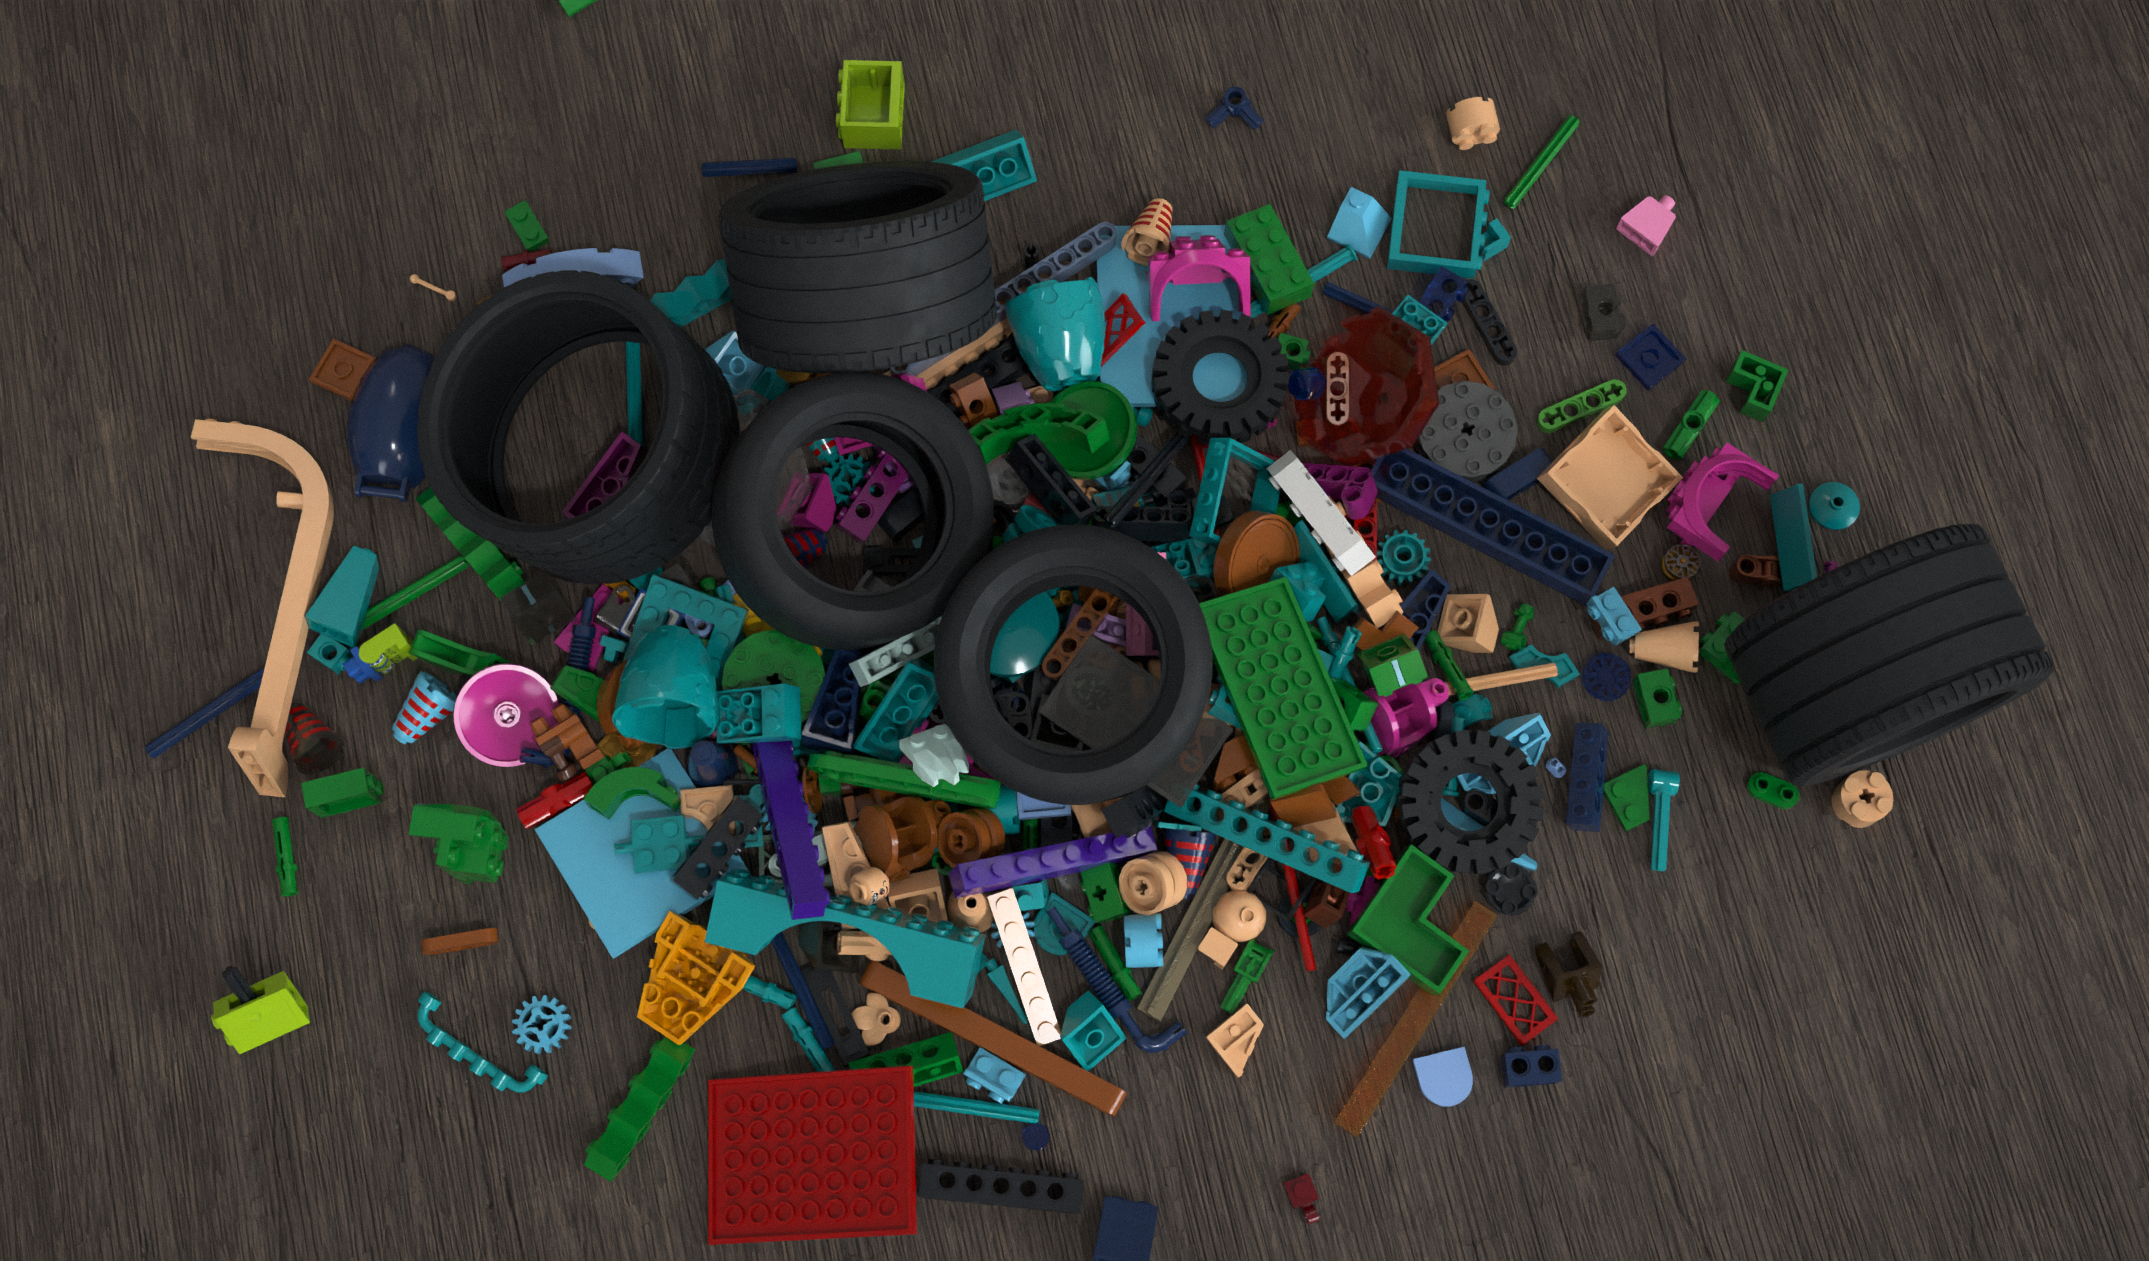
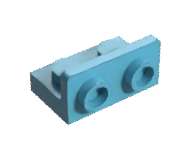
(1613, 616)
(994, 1076)

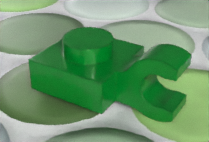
(607, 765)

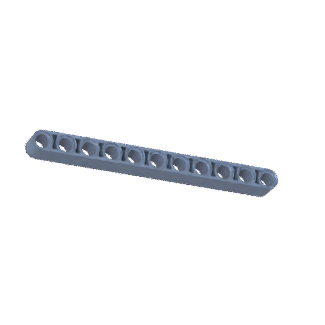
(1049, 265)

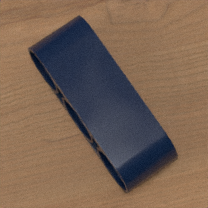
(1519, 475)

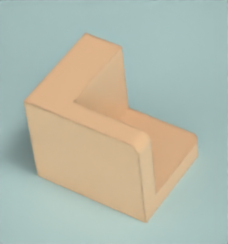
(1217, 947)

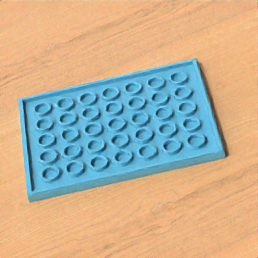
(1131, 367)

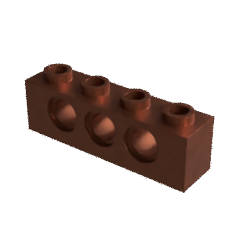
(1677, 591)

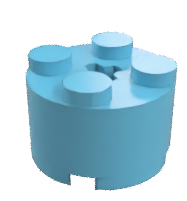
(1143, 940)

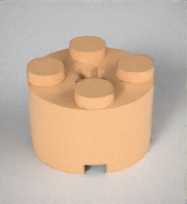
(1473, 122)
(1876, 795)

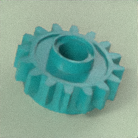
(1409, 546)

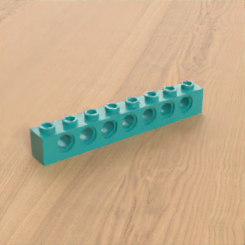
(1353, 864)

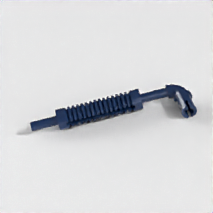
(578, 659)
(1106, 990)

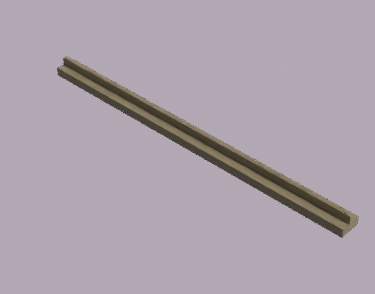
(1194, 923)

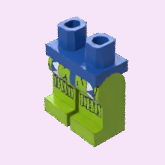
(379, 654)

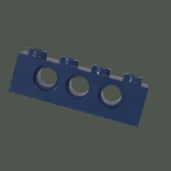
(1587, 777)

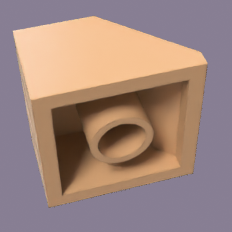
(919, 895)

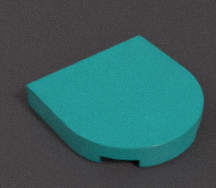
(1046, 931)

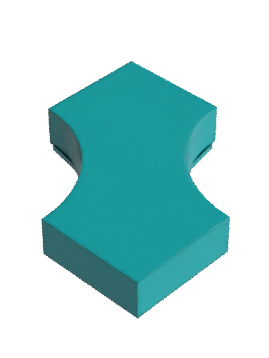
(1532, 657)

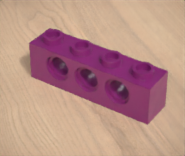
(858, 527)

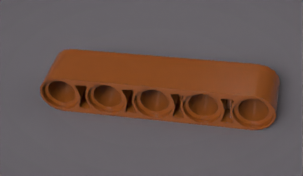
(1072, 633)

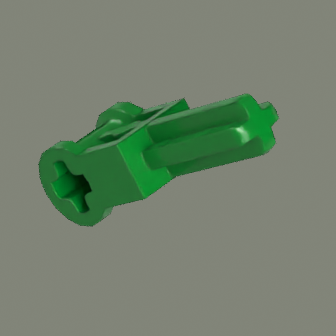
(1248, 969)

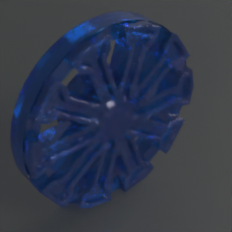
(1606, 677)

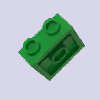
(1713, 645)

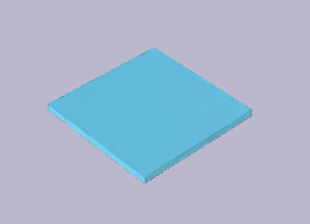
(614, 898)

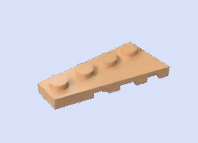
(845, 859)

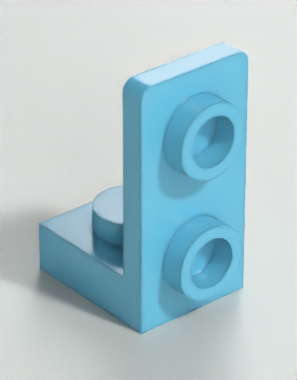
(1116, 479)

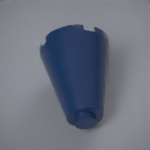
(711, 764)

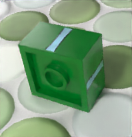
(1392, 665)

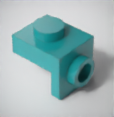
(1473, 710)

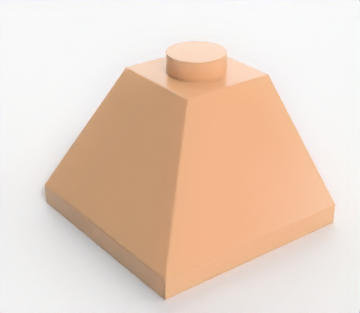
(1469, 623)
(1330, 829)

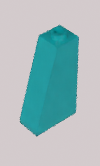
(346, 597)

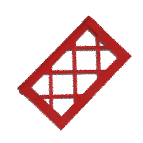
(1124, 334)
(1537, 1000)

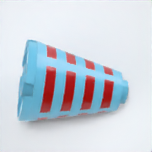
(423, 708)

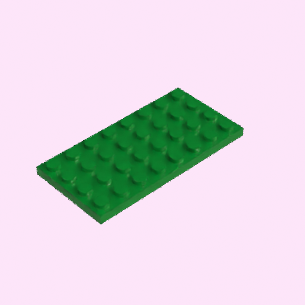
(1280, 689)

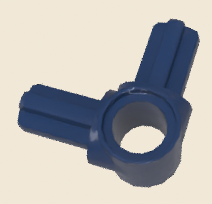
(1241, 109)

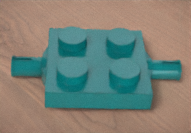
(658, 844)

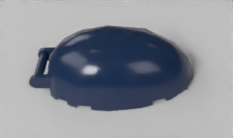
(385, 423)

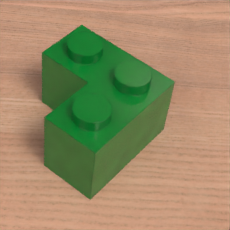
(1760, 379)

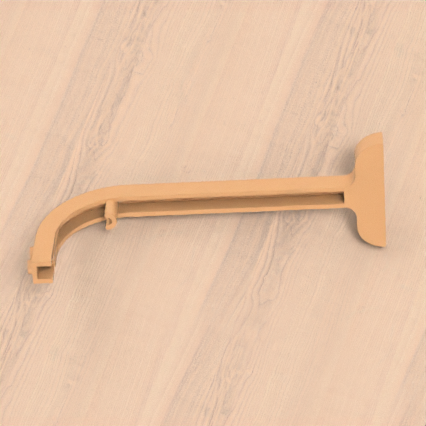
(260, 746)

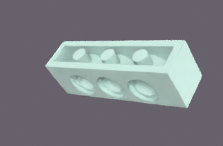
(895, 654)

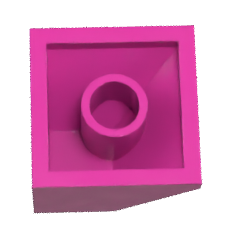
(818, 507)

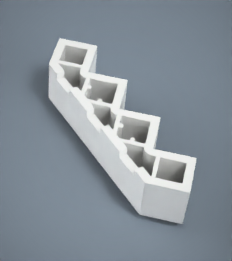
(1321, 513)

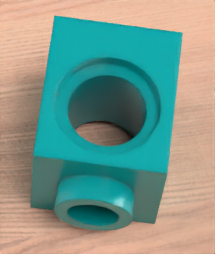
(321, 650)

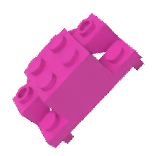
(1196, 264)
(1703, 492)

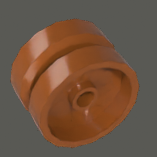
(970, 836)

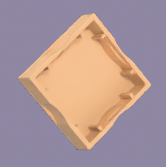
(1609, 477)

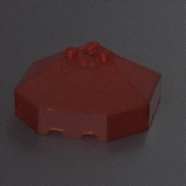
(1383, 359)

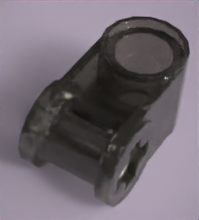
(613, 612)

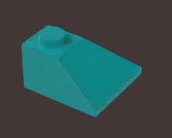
(1090, 1031)

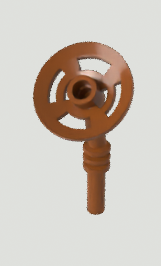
(810, 783)

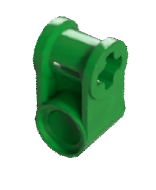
(874, 695)

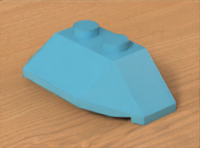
(1525, 732)
(1361, 988)

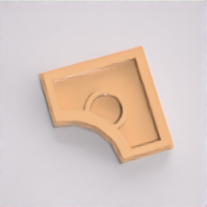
(707, 804)

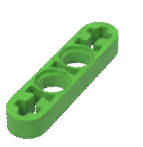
(1583, 409)

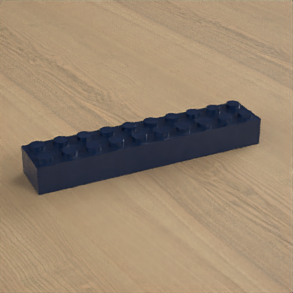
(1491, 524)

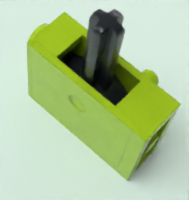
(258, 1010)

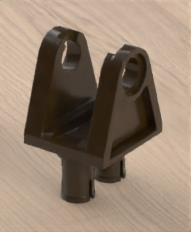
(1573, 984)

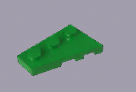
(579, 689)

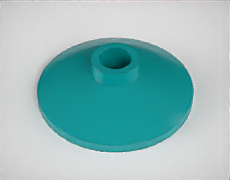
(1827, 513)

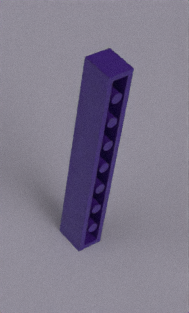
(791, 830)
(1048, 862)

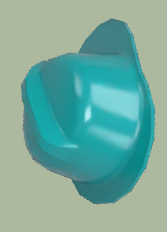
(770, 384)

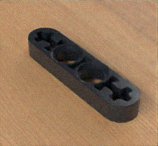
(1489, 321)

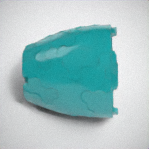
(1059, 331)
(667, 690)

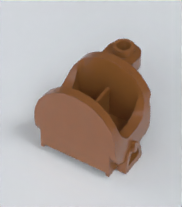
(900, 834)

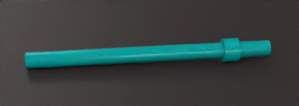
(1330, 641)

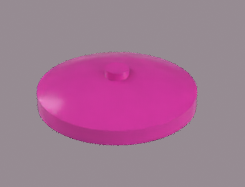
(496, 712)

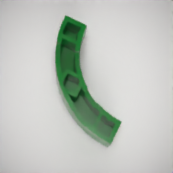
(1047, 420)

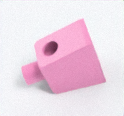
(1648, 223)

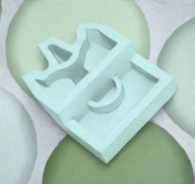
(935, 755)

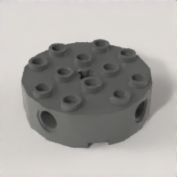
(1486, 419)

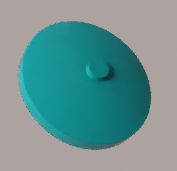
(1026, 638)

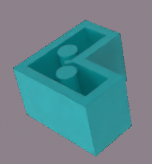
(1305, 582)

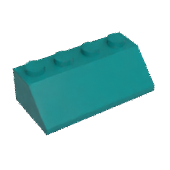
(999, 162)

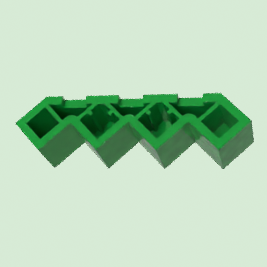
(478, 552)
(634, 1116)

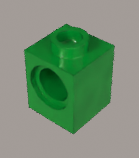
(1297, 344)

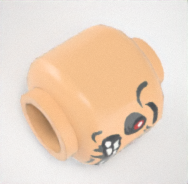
(869, 886)

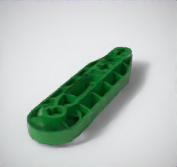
(902, 779)

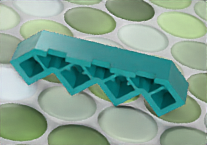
(695, 295)

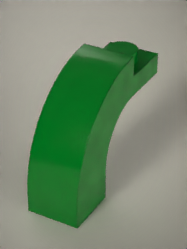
(627, 783)

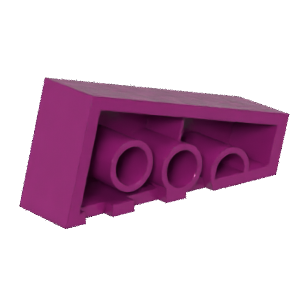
(608, 476)

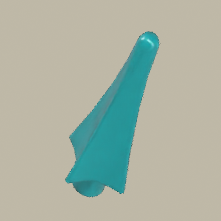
(1001, 981)

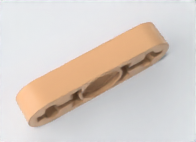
(1237, 872)

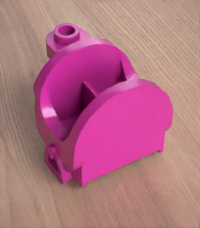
(1406, 715)

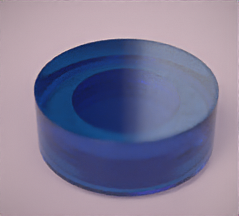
(1035, 1136)

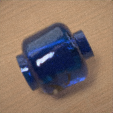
(1307, 383)

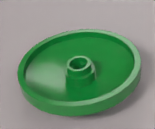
(1121, 426)

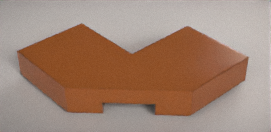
(1395, 626)

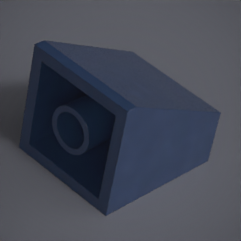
(1125, 1230)

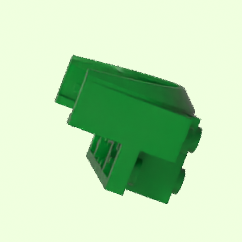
(467, 840)

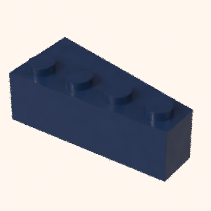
(1424, 604)
(836, 708)

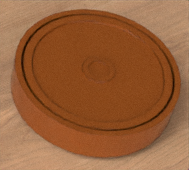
(1253, 550)

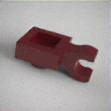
(1302, 1194)

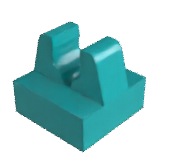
(614, 648)

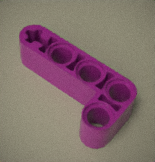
(1349, 483)

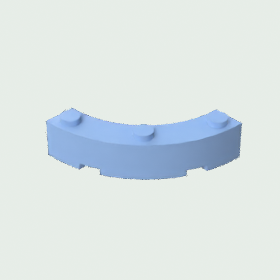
(619, 264)

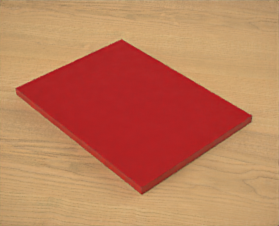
(811, 1156)

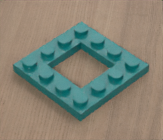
(668, 594)

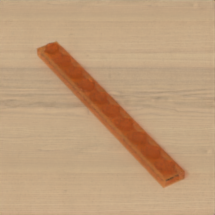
(1409, 1030)

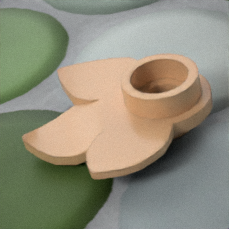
(871, 1017)

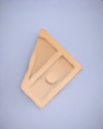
(1236, 1038)

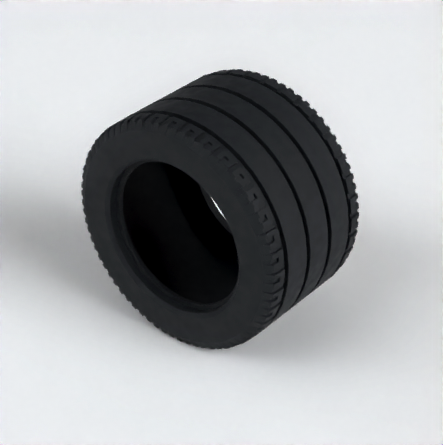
(1887, 653)

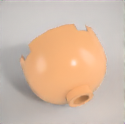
(1239, 916)

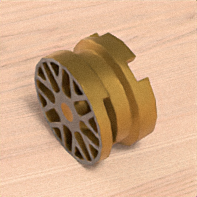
(1680, 563)

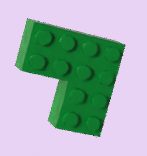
(1397, 922)

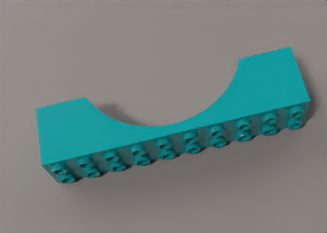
(934, 956)

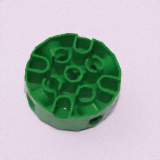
(775, 655)

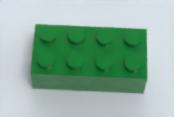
(1275, 266)

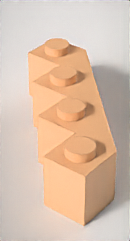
(1370, 589)

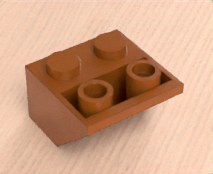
(1234, 764)

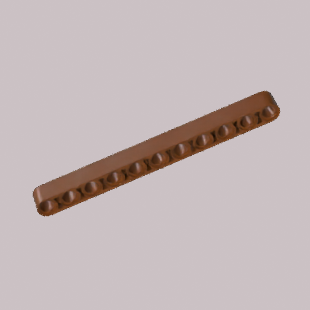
(997, 1041)

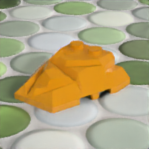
(689, 979)

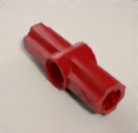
(554, 800)
(1373, 842)

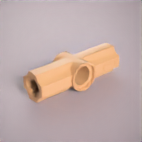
(861, 944)

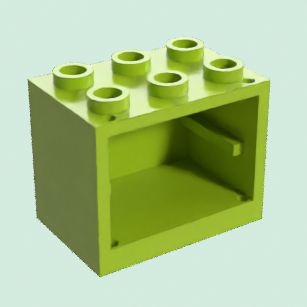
(871, 104)

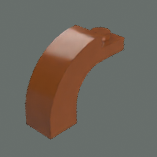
(606, 703)

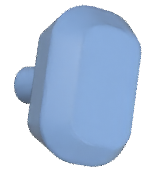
(1556, 767)

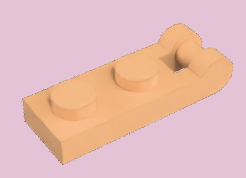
(1241, 792)

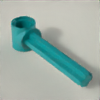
(1663, 785)

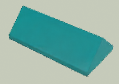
(1793, 537)
(1339, 597)
(900, 711)

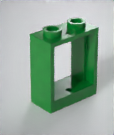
(342, 792)

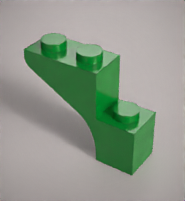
(450, 655)

